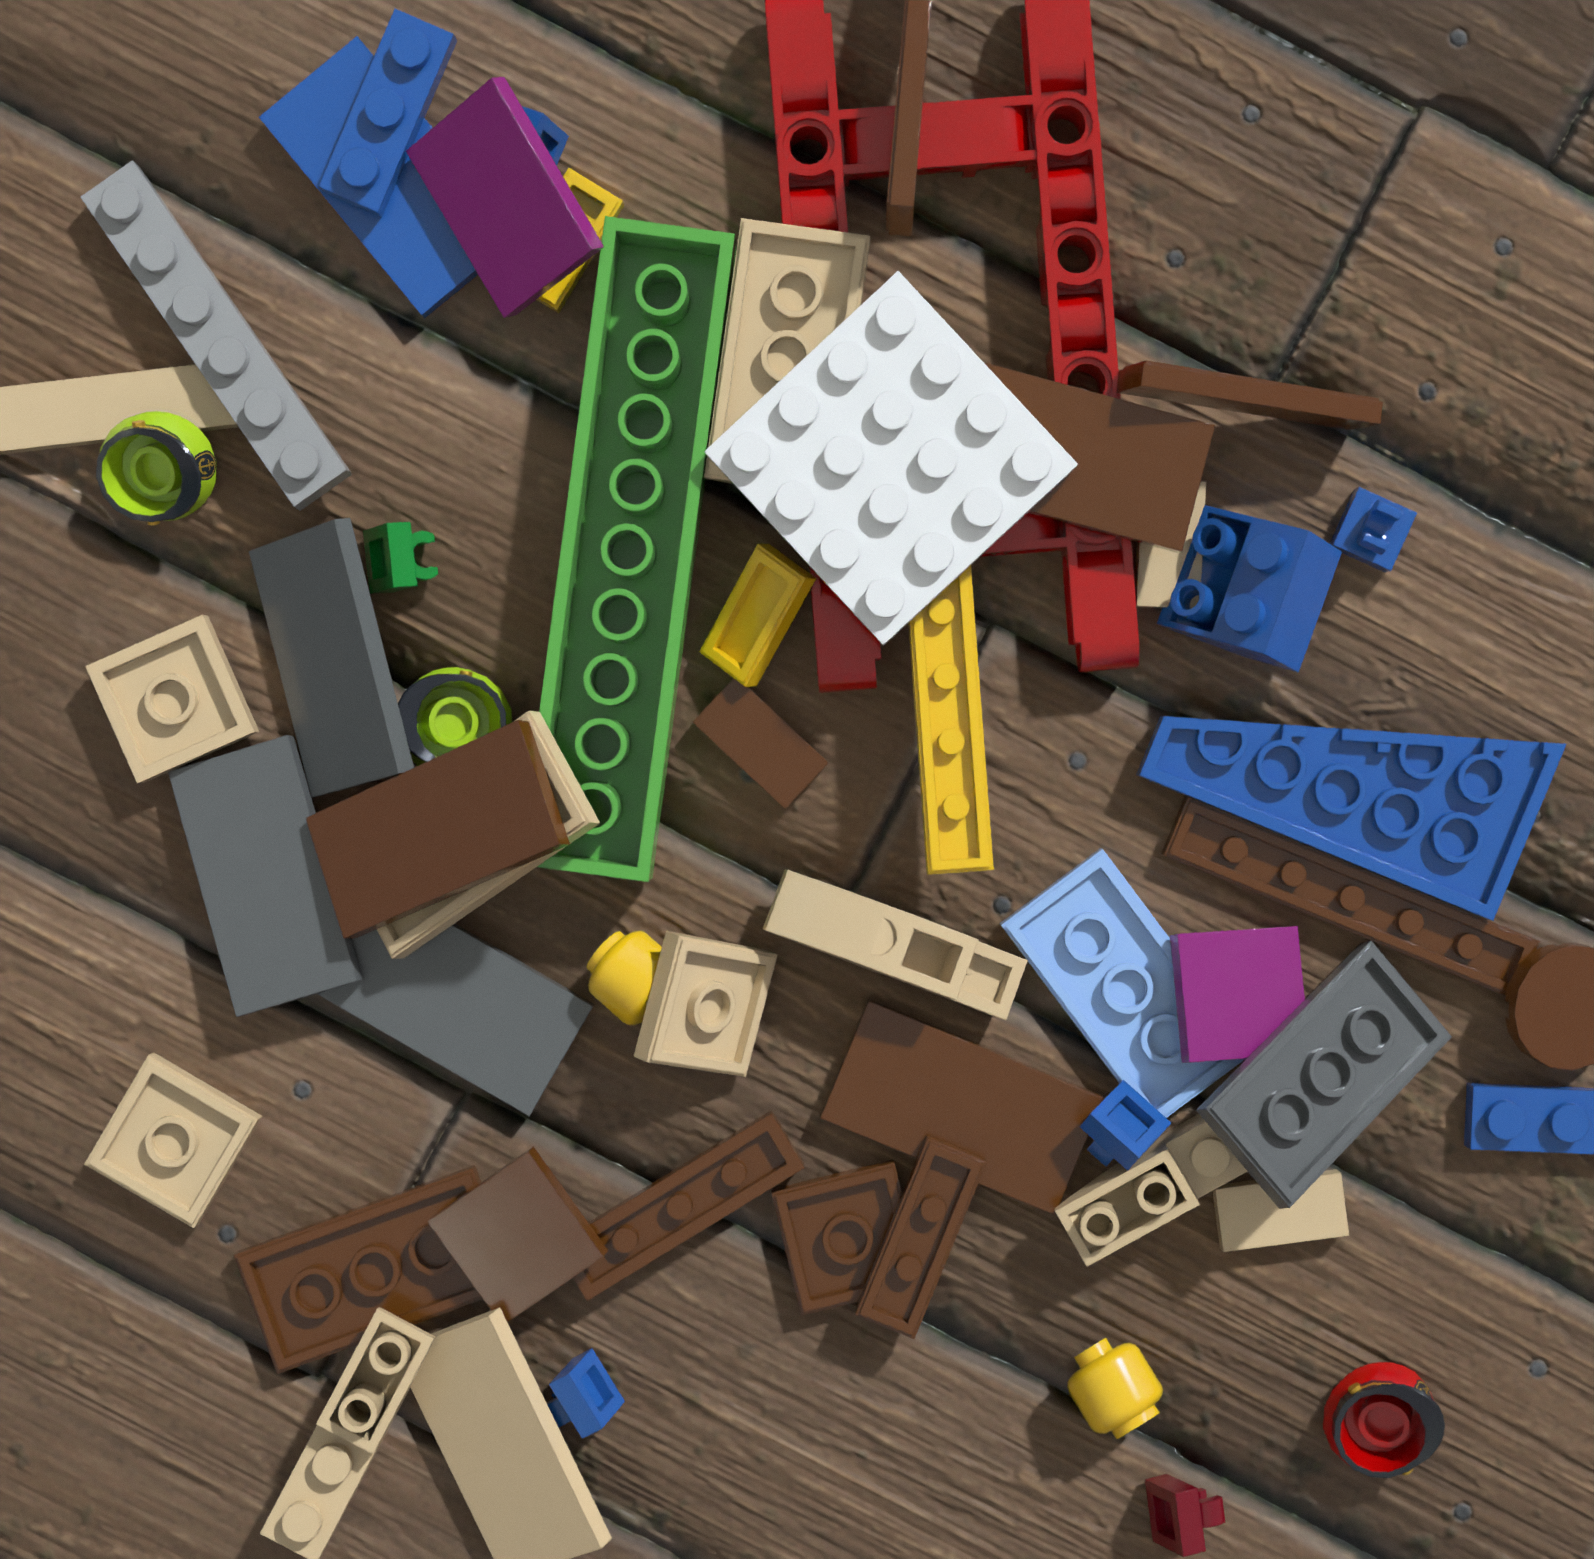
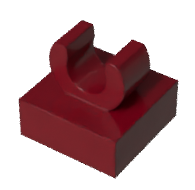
(1180, 1514)

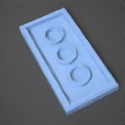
(1113, 979)

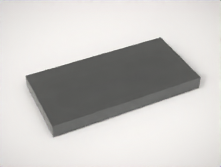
(331, 658)
(262, 876)
(468, 1011)
(1324, 1074)

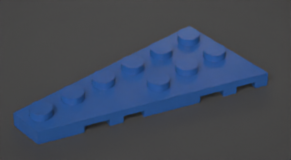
(1396, 803)

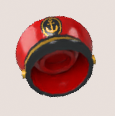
(1383, 1420)

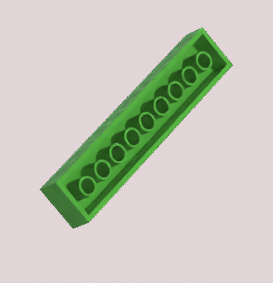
(634, 529)

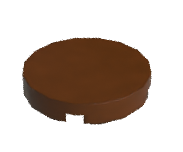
(1554, 1006)

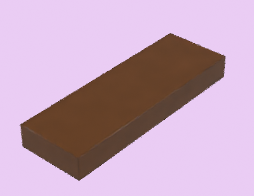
(920, 1236)

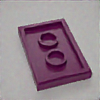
(504, 197)

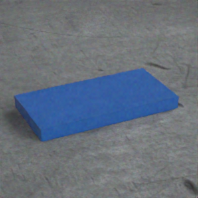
(412, 235)

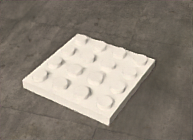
(891, 458)

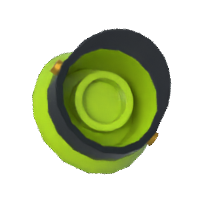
(156, 467)
(450, 711)

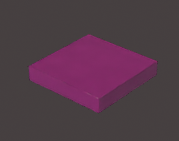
(1234, 989)

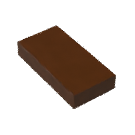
(760, 742)

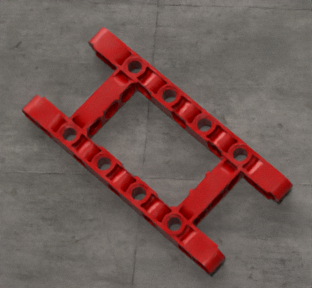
(1080, 305)

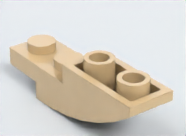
(895, 944)
(1155, 1190)
(348, 1434)

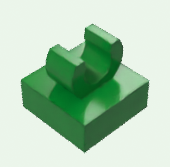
(391, 557)

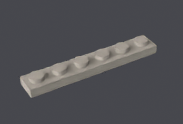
(216, 335)

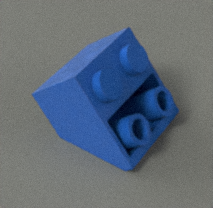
(1256, 587)

